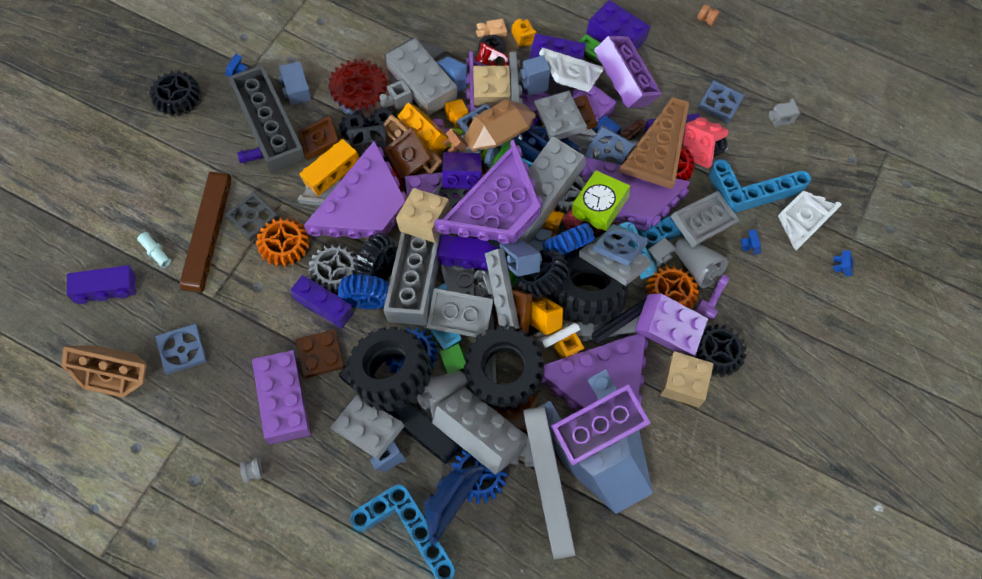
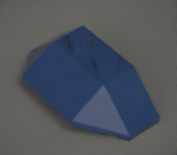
(535, 140)
(448, 499)

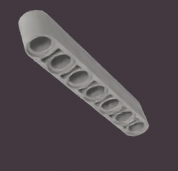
(549, 483)

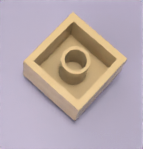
(491, 85)
(420, 212)
(686, 379)

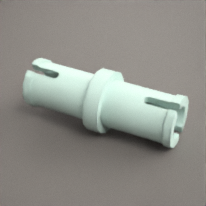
(154, 250)

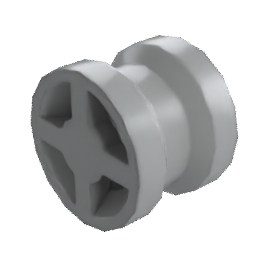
(251, 470)

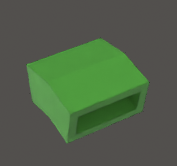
(453, 359)

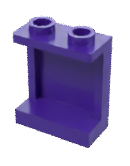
(461, 170)

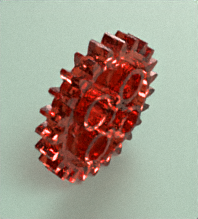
(357, 84)

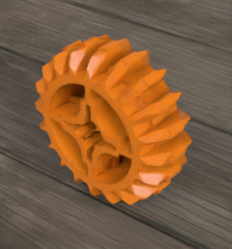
(273, 236)
(663, 280)

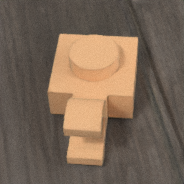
(492, 27)

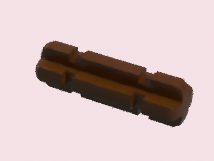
(633, 129)

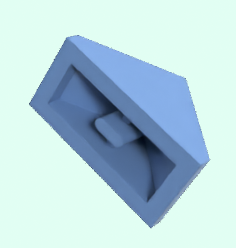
(455, 70)

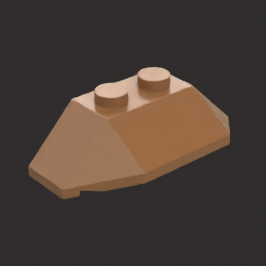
(498, 125)
(395, 128)
(104, 369)

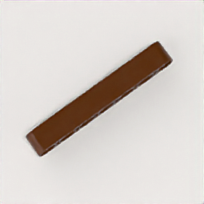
(205, 232)

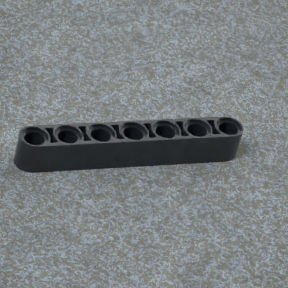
(420, 429)

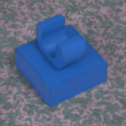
(235, 66)
(751, 242)
(846, 263)

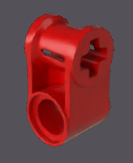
(490, 55)

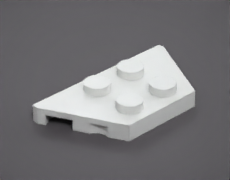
(571, 71)
(806, 216)

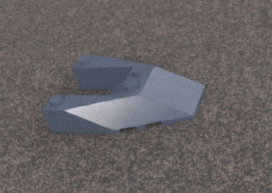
(616, 473)

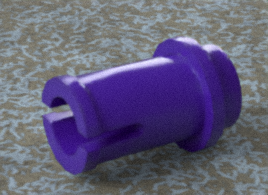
(249, 155)

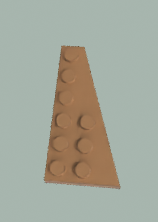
(659, 150)

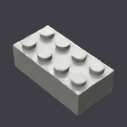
(422, 75)
(479, 430)

